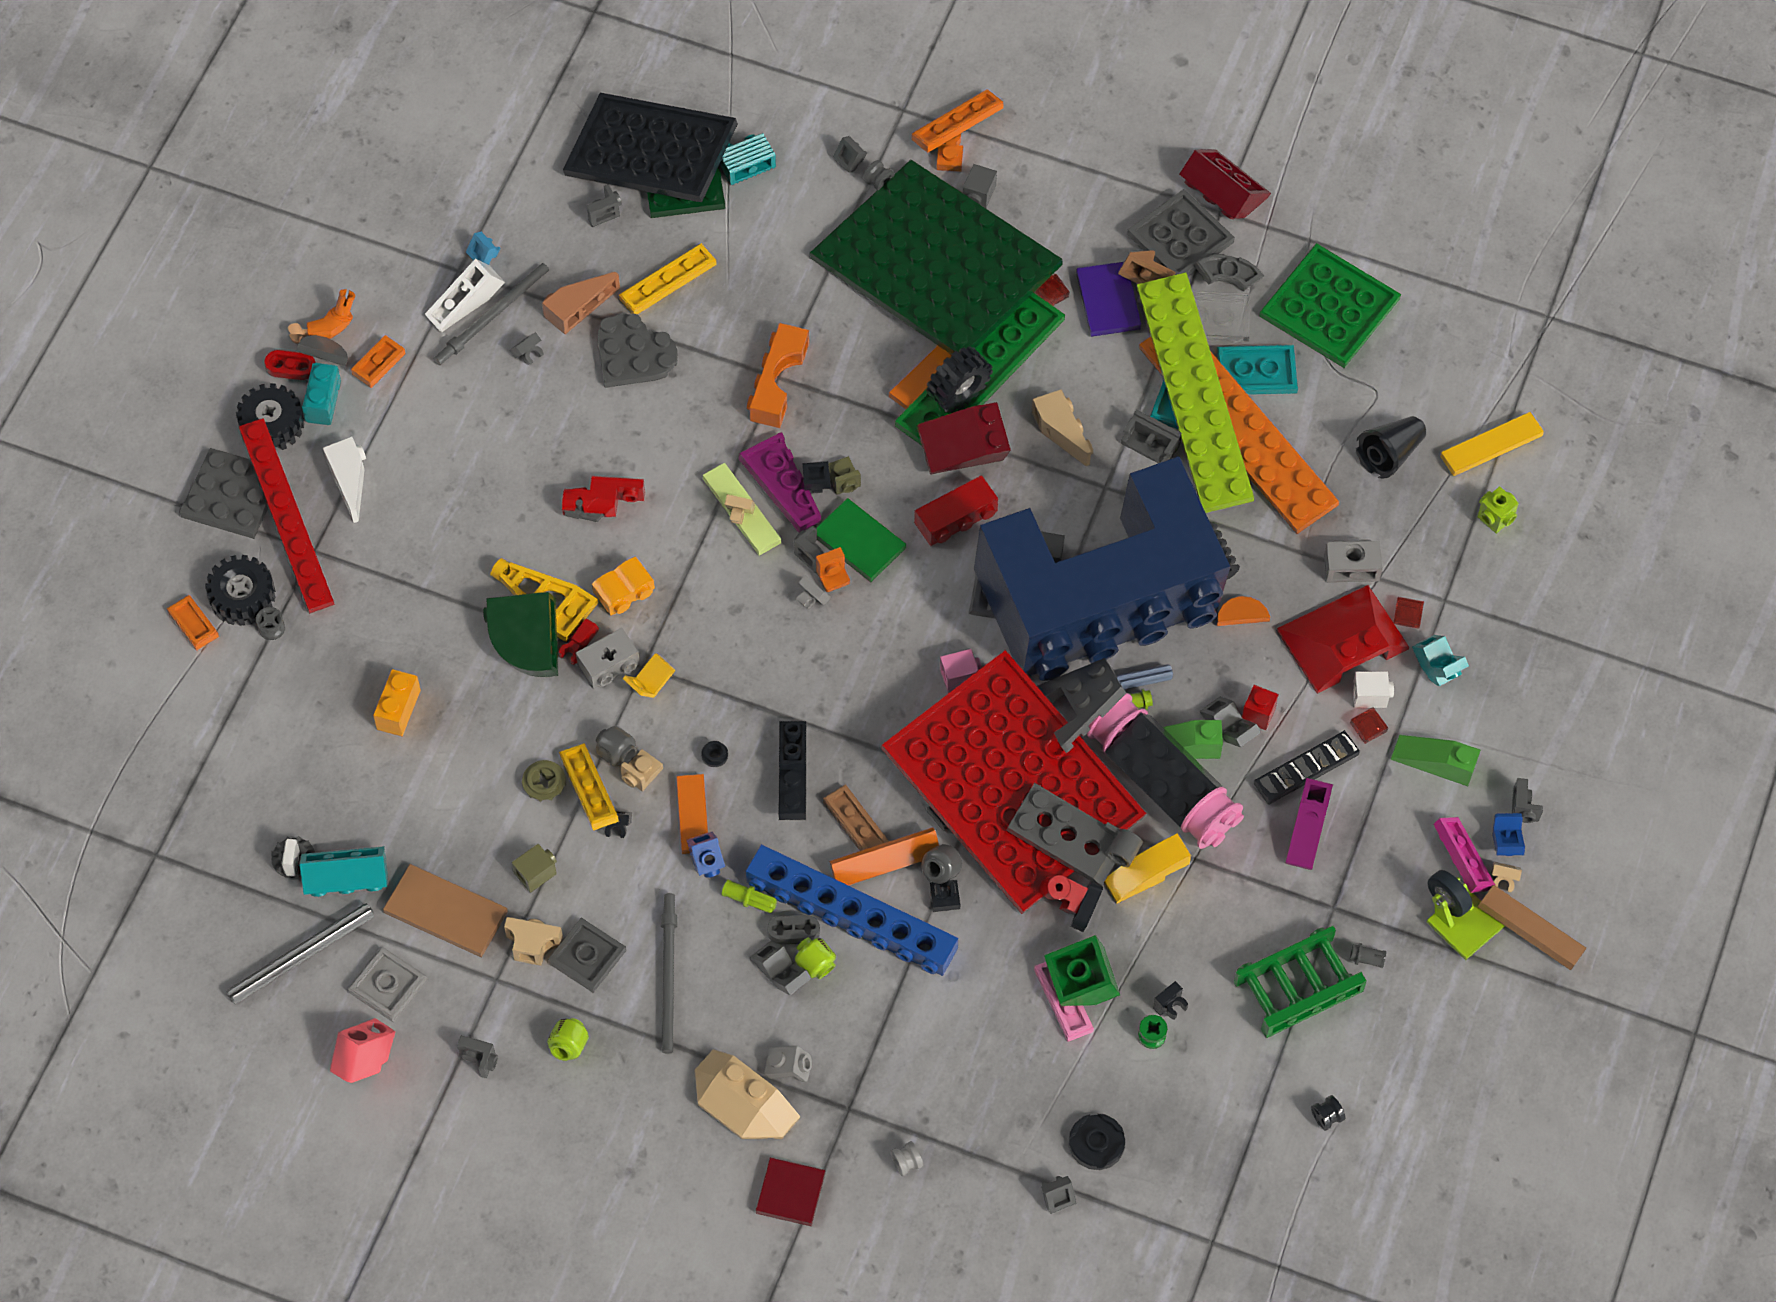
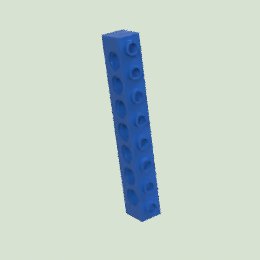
(892, 920)

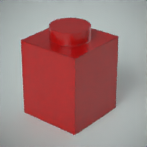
(1260, 706)

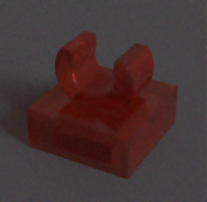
(1053, 290)

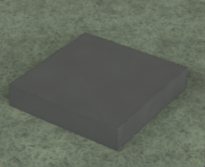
(587, 955)

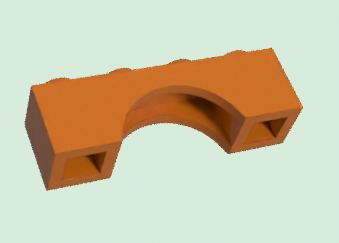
(787, 350)

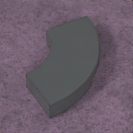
(1229, 269)

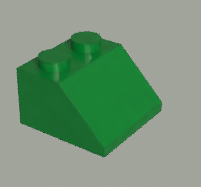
(1082, 973)

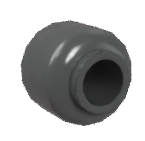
(615, 746)
(941, 864)

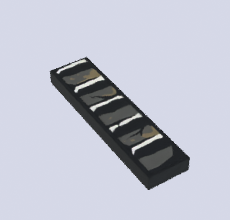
(1309, 765)

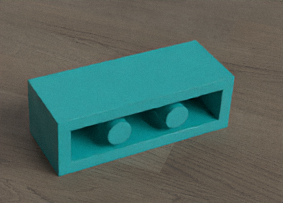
(344, 871)

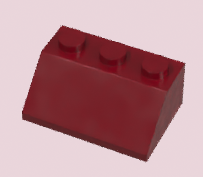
(1223, 183)

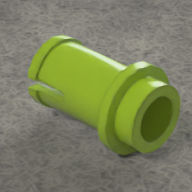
(1142, 699)

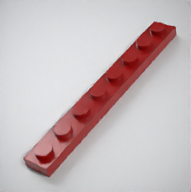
(286, 516)

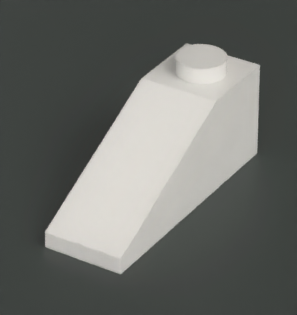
(465, 295)
(348, 472)

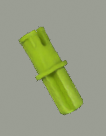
(749, 896)

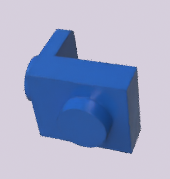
(1508, 834)

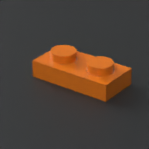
(378, 361)

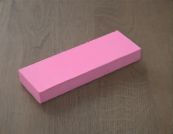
(1072, 1019)

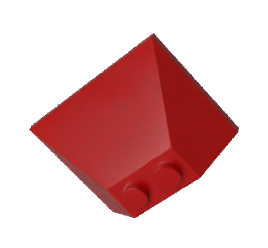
(1341, 637)

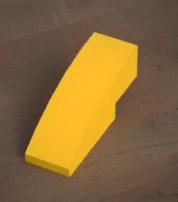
(1148, 868)

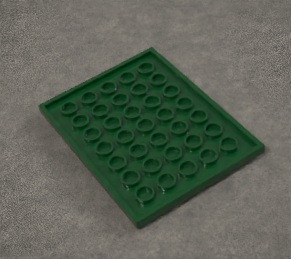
(936, 259)

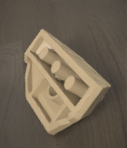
(742, 1098)

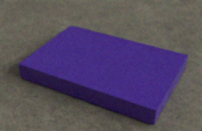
(1108, 300)

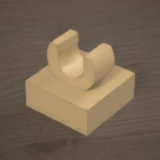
(739, 507)
(1507, 873)

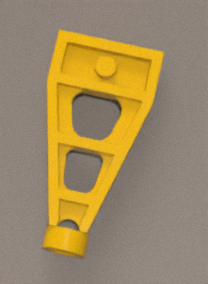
(571, 611)

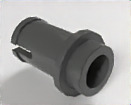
(1367, 955)

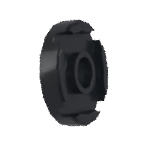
(1097, 1141)

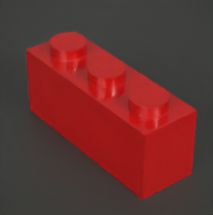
(956, 511)

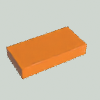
(192, 622)

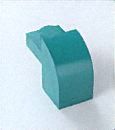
(1438, 660)

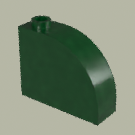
(525, 632)

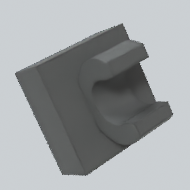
(849, 154)
(526, 346)
(1058, 1194)

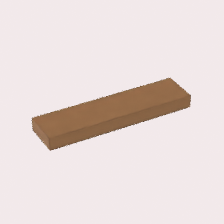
(1532, 927)

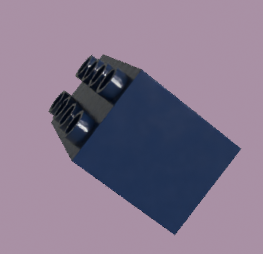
(1111, 595)

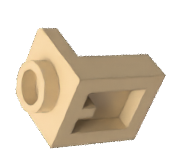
(641, 770)

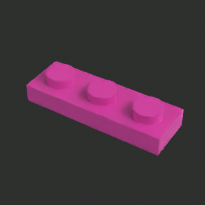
(1464, 854)

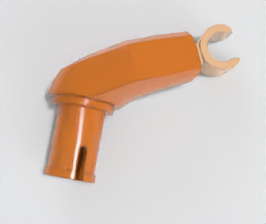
(331, 325)

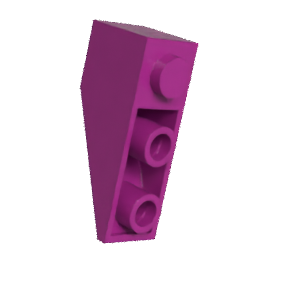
(1309, 824)

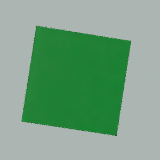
(1330, 305)

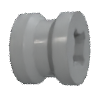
(906, 1158)

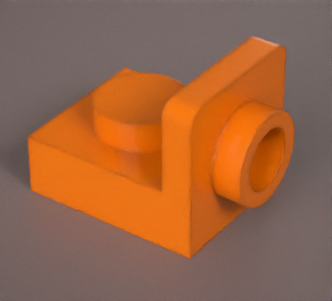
(831, 569)

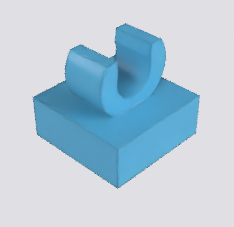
(482, 248)

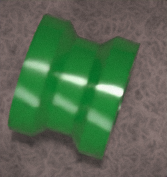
(1149, 1037)

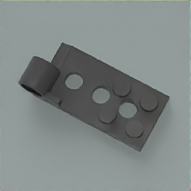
(1114, 844)

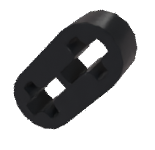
(1087, 907)

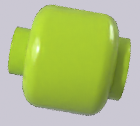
(815, 957)
(567, 1039)

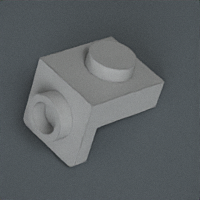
(788, 1062)

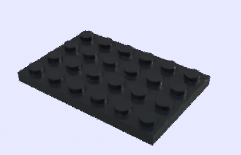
(650, 147)

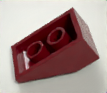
(964, 439)

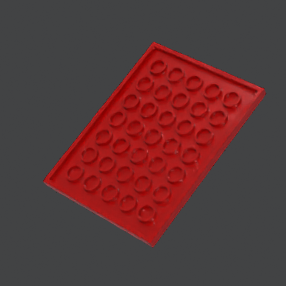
(980, 757)

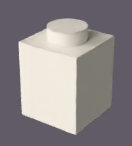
(1372, 689)

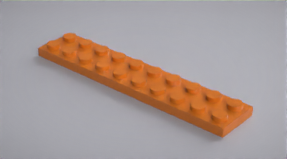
(1268, 456)

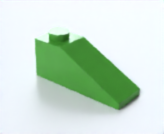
(1199, 737)
(1438, 757)

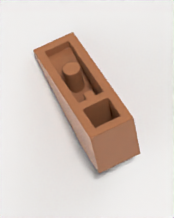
(576, 301)

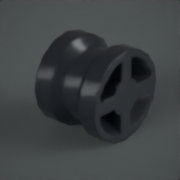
(1328, 1112)

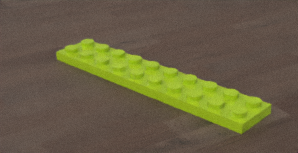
(1195, 393)

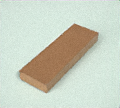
(854, 818)

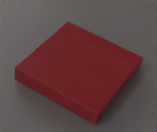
(790, 1192)

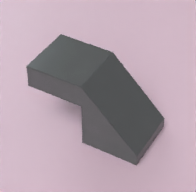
(1234, 728)
(779, 968)

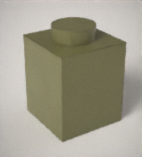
(535, 867)

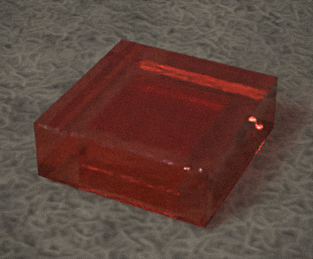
(1408, 612)
(1369, 725)

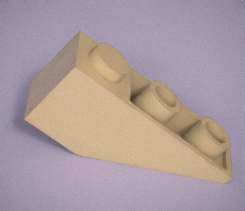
(1058, 423)

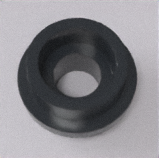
(714, 747)

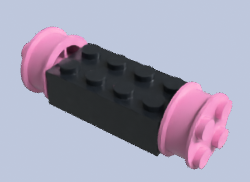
(1166, 772)

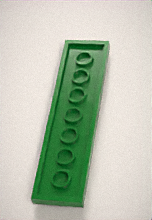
(1005, 351)

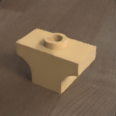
(532, 939)

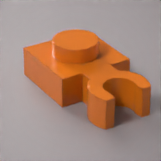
(950, 155)

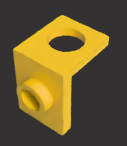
(651, 677)

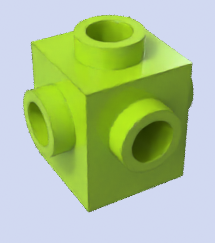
(1498, 509)

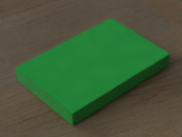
(863, 540)

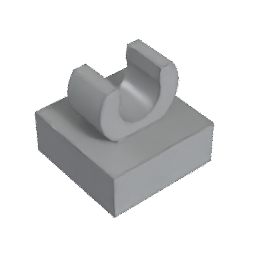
(811, 593)

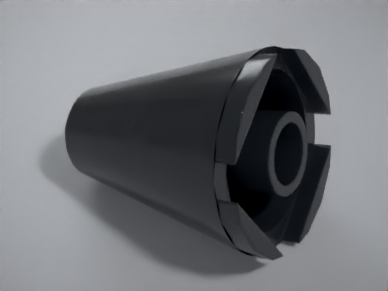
(1389, 445)

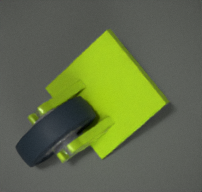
(1458, 915)

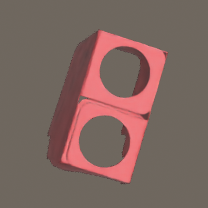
(360, 1052)

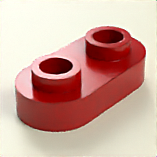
(291, 362)

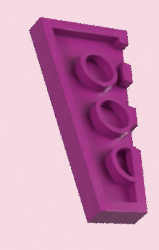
(777, 474)

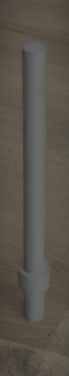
(456, 344)
(669, 923)

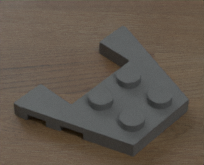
(1091, 692)

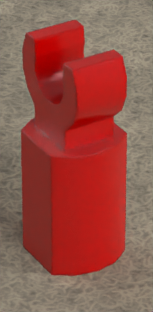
(579, 639)

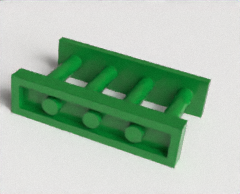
(1300, 1008)

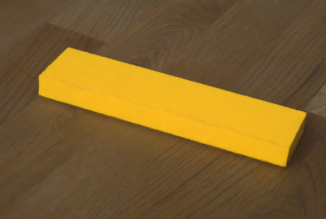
(667, 279)
(1491, 444)
(588, 786)

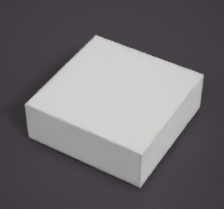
(290, 857)

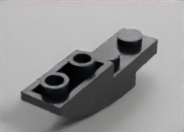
(792, 770)

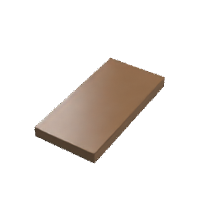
(445, 910)

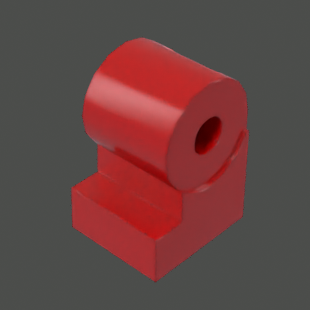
(1064, 890)

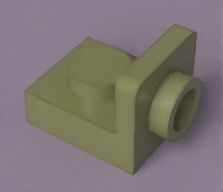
(844, 476)

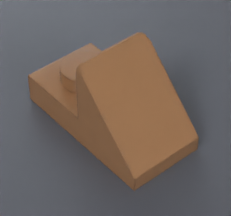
(1141, 268)

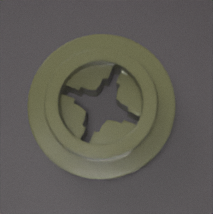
(549, 770)

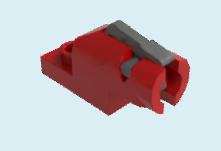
(601, 498)

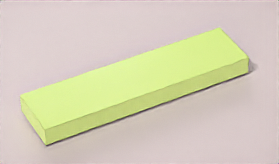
(754, 526)

